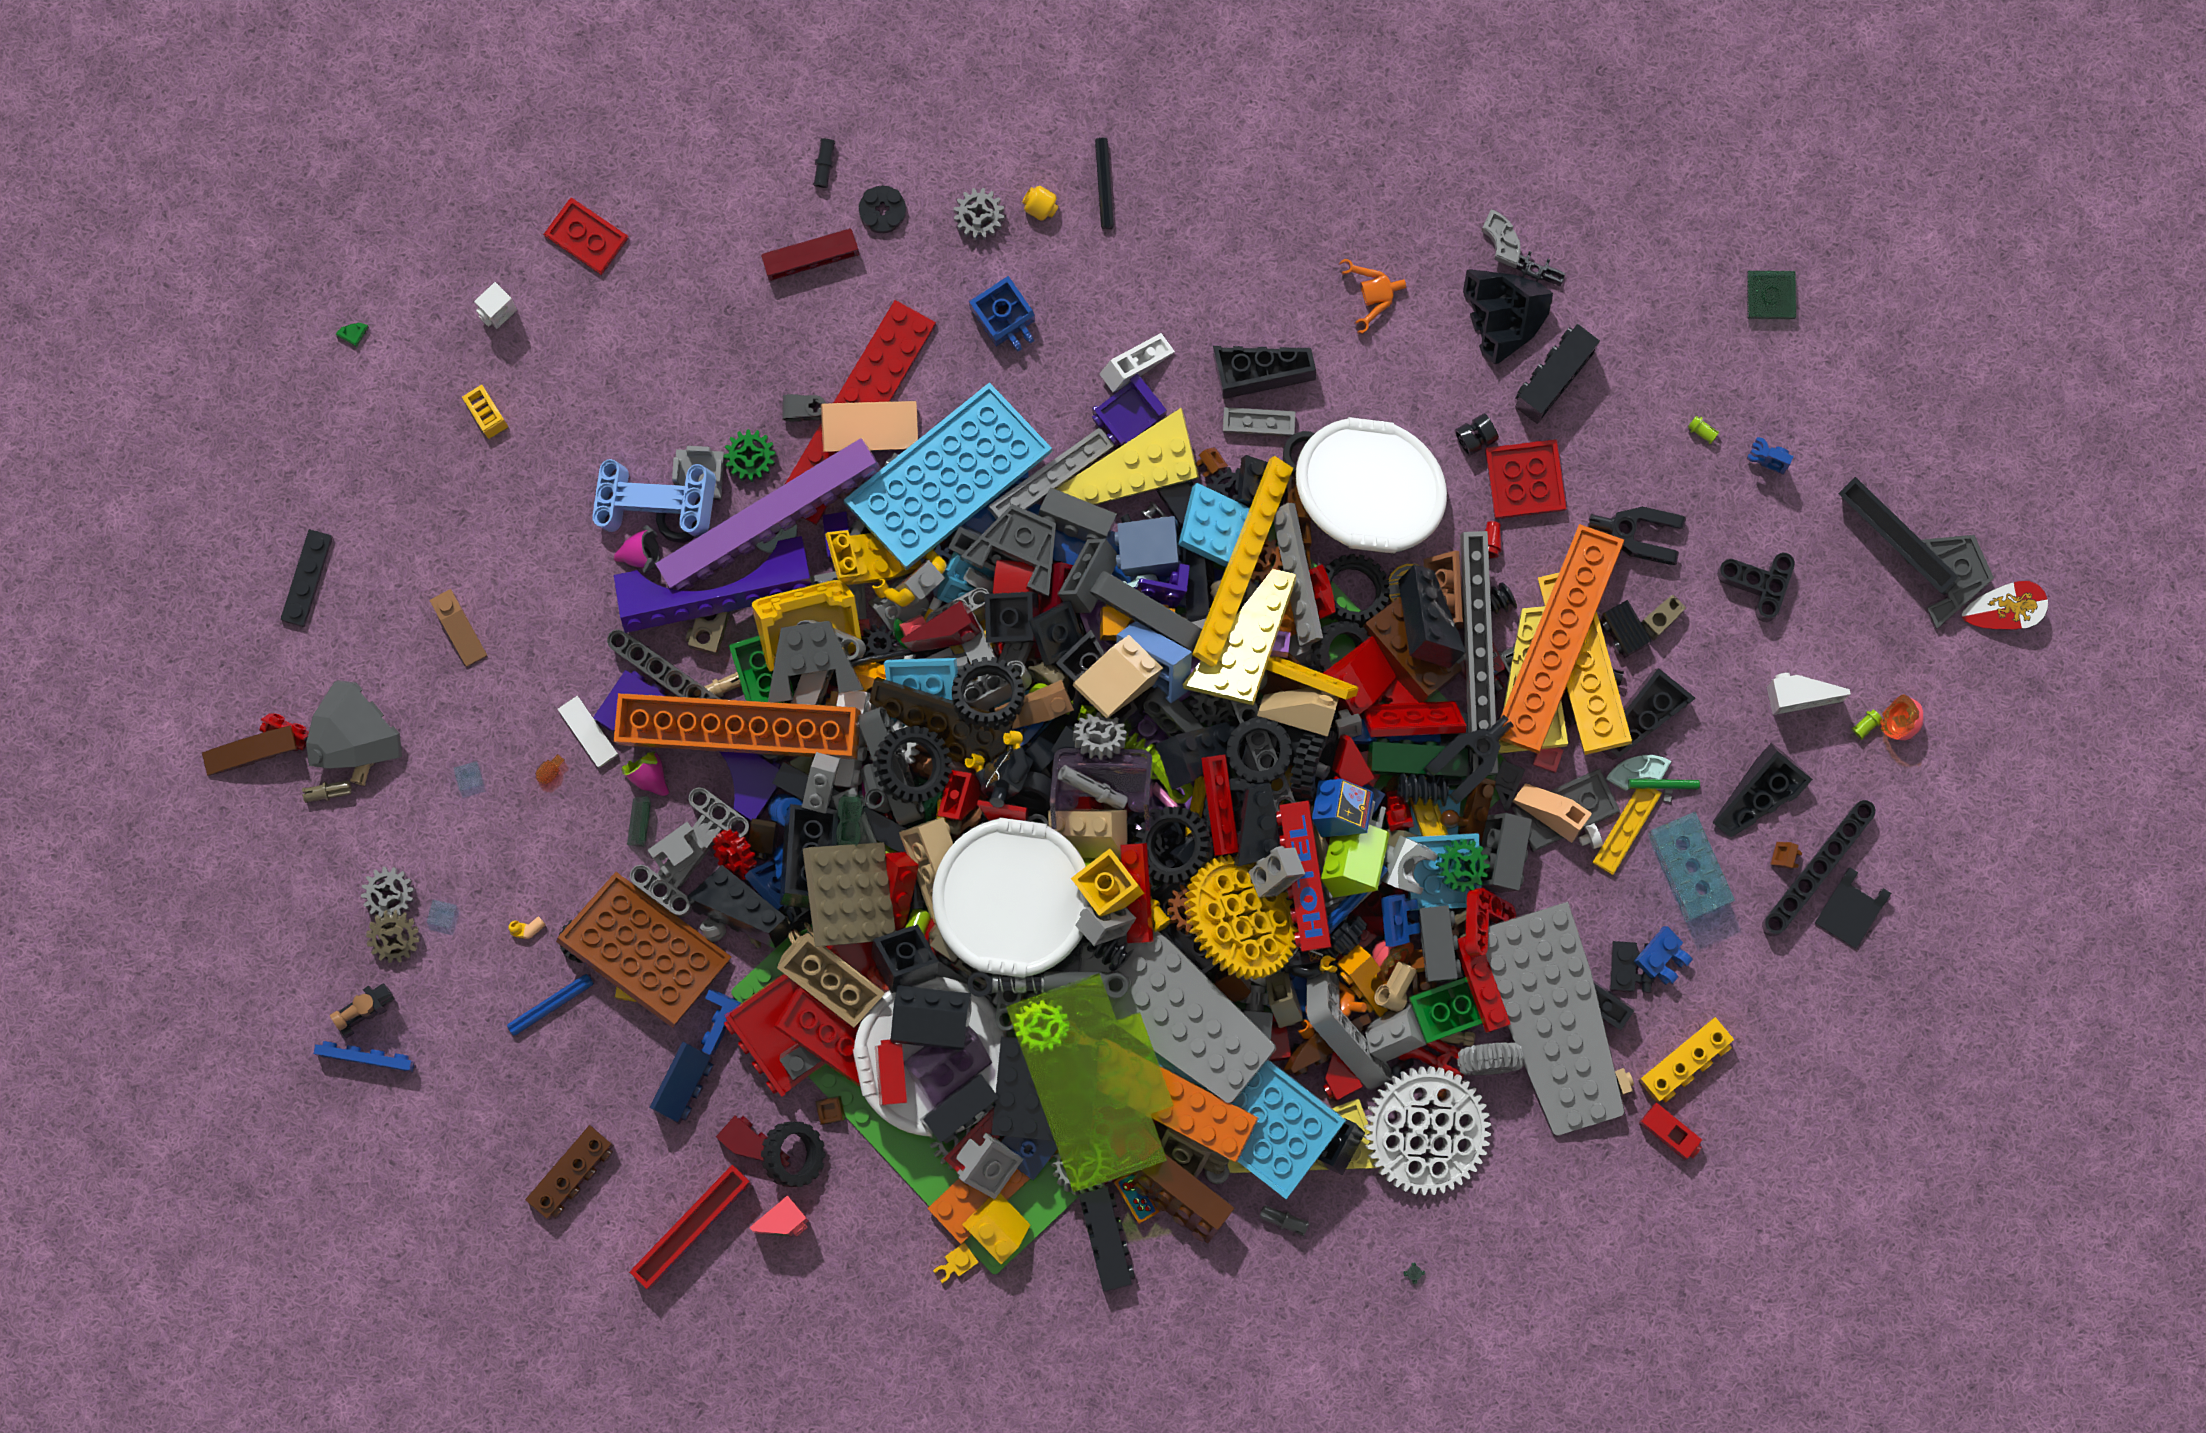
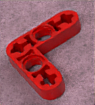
(1480, 909)

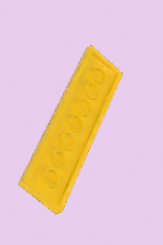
(1593, 689)

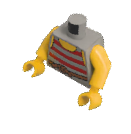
(917, 584)

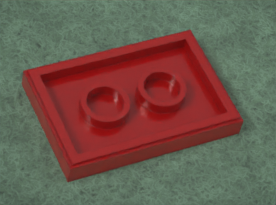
(586, 236)

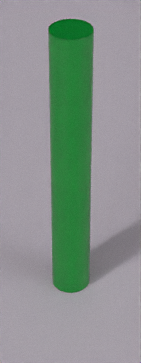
(1663, 784)

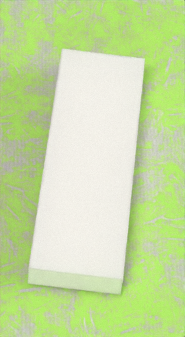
(588, 732)

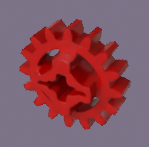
(733, 853)

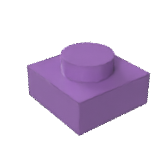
(1281, 645)

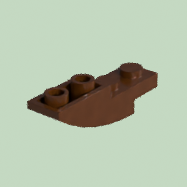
(1317, 1049)

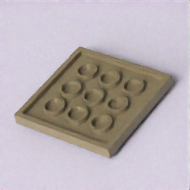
(848, 893)

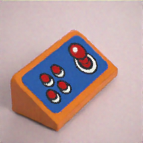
(1139, 1205)

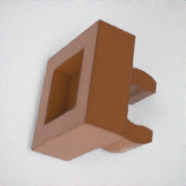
(1212, 460)
(1785, 855)

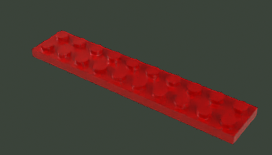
(874, 375)

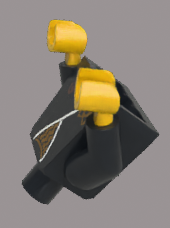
(1005, 774)
(1309, 963)

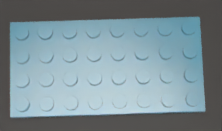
(947, 476)
(1290, 1128)

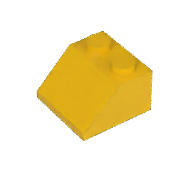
(1107, 884)
(997, 1227)

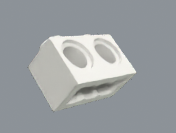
(495, 306)

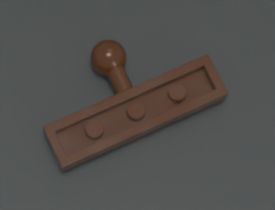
(1475, 810)

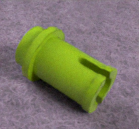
(1703, 429)
(1867, 724)

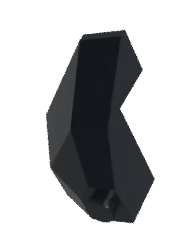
(1505, 310)

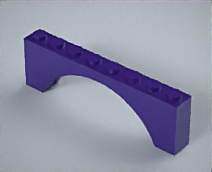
(651, 605)
(749, 771)

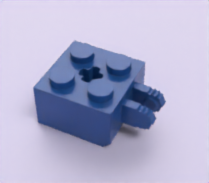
(1005, 326)

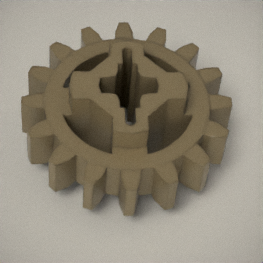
(384, 931)

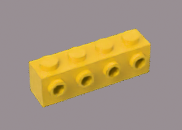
(1687, 1059)

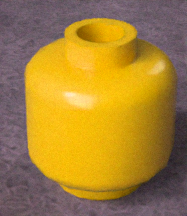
(1040, 203)

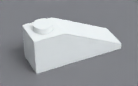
(1136, 360)

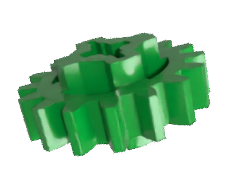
(758, 455)
(1455, 872)

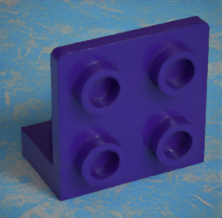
(1166, 593)

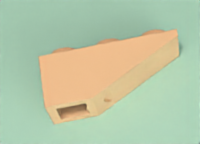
(1553, 810)

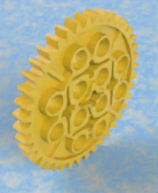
(1228, 920)

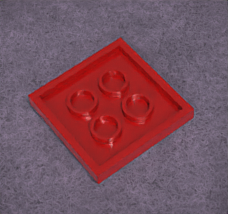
(1525, 479)

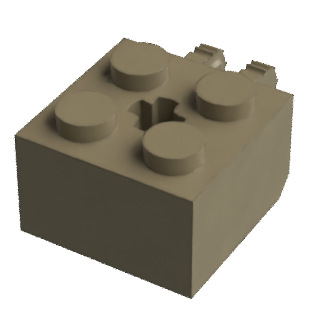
(1191, 1154)

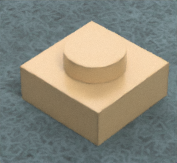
(1624, 1081)

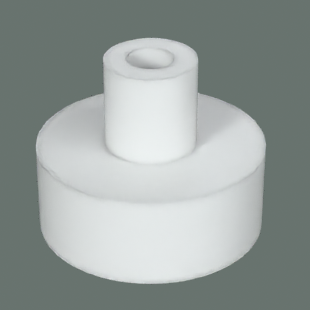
(1592, 836)

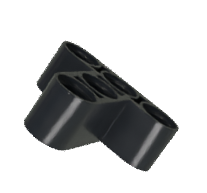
(1764, 577)

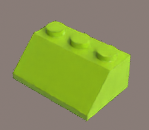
(1355, 862)

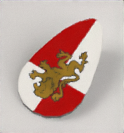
(2008, 607)

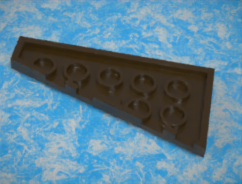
(939, 716)

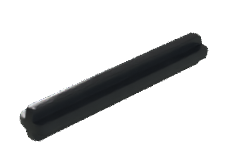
(1104, 183)

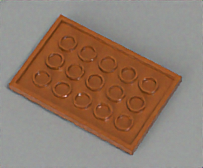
(644, 949)

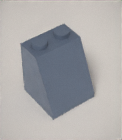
(1149, 546)

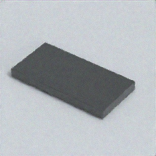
(1588, 791)

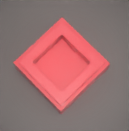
(1548, 759)

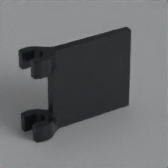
(1850, 911)

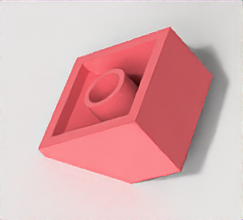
(782, 1220)

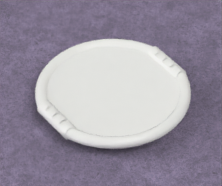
(1371, 485)
(1009, 897)
(877, 1027)

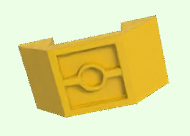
(863, 558)

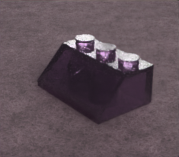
(944, 1071)

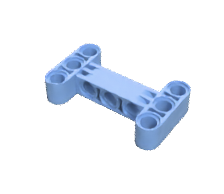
(654, 498)

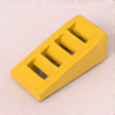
(493, 424)

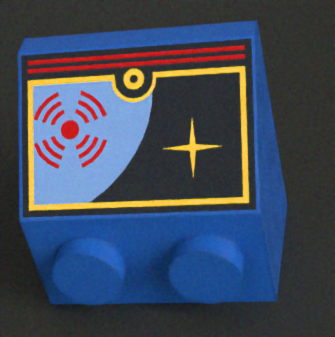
(1341, 808)

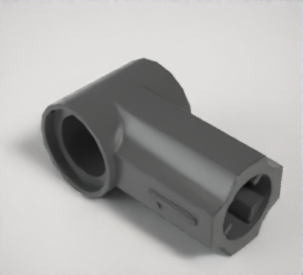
(873, 790)

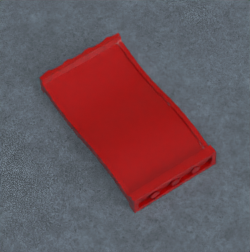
(758, 1014)

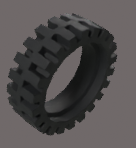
(1375, 575)
(992, 719)

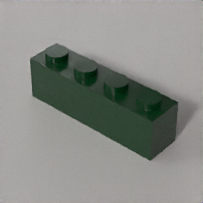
(1410, 758)

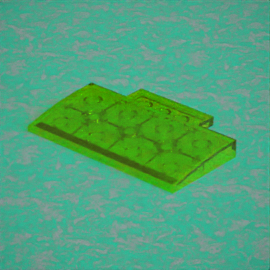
(1093, 1080)

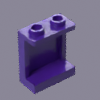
(1129, 412)

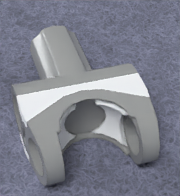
(1402, 861)

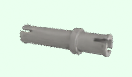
(1100, 791)

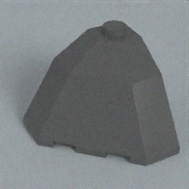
(350, 730)

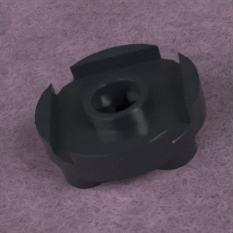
(872, 218)

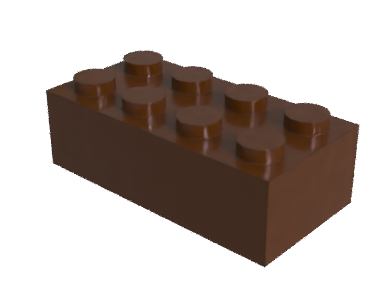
(1416, 675)
(1183, 1198)

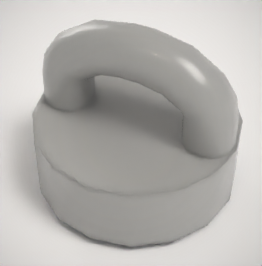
(712, 930)

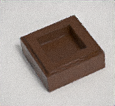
(830, 1110)

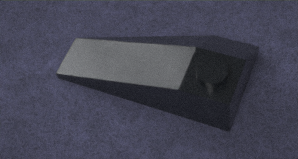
(1766, 785)

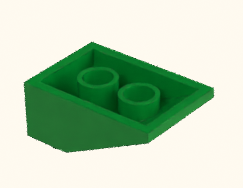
(753, 670)
(1445, 1010)

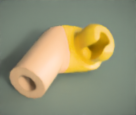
(526, 931)

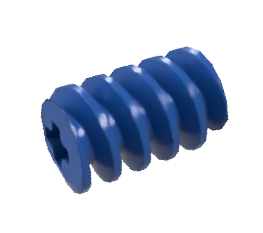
(779, 806)

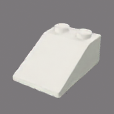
(1799, 693)

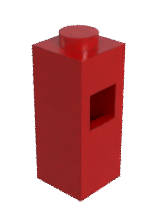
(890, 1073)
(1671, 1132)

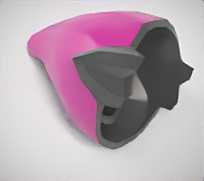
(637, 548)

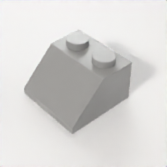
(1394, 1034)

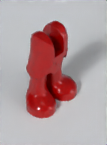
(1442, 1061)

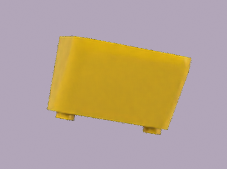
(818, 602)

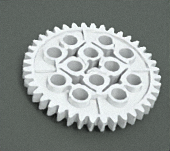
(1398, 1157)

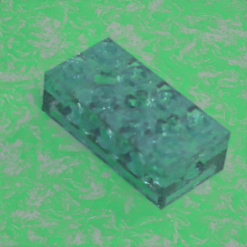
(1701, 854)

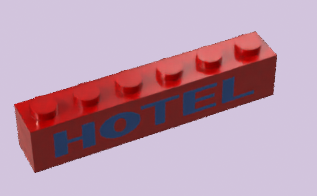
(1308, 890)
(690, 1227)

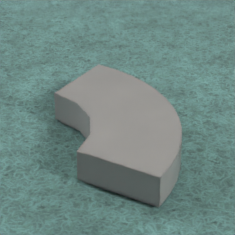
(1504, 238)

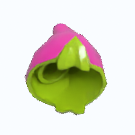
(647, 774)

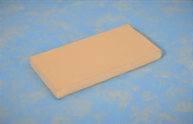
(877, 423)

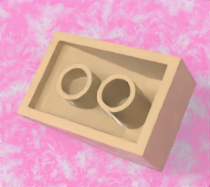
(1118, 677)
(1301, 708)

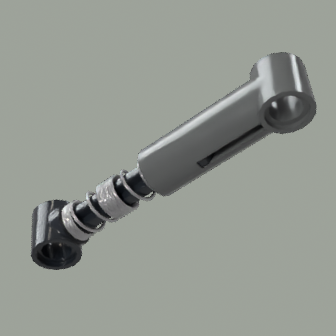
(1045, 982)

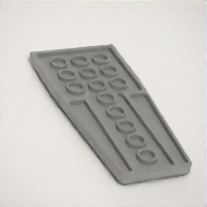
(1187, 1016)
(1555, 1016)

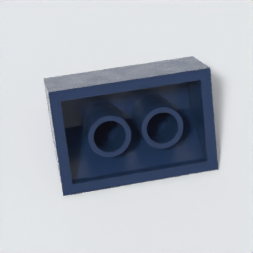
(682, 1083)

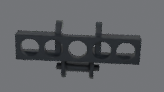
(1540, 275)

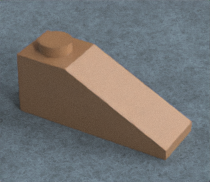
(458, 627)
(1043, 705)

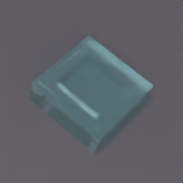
(468, 776)
(441, 914)

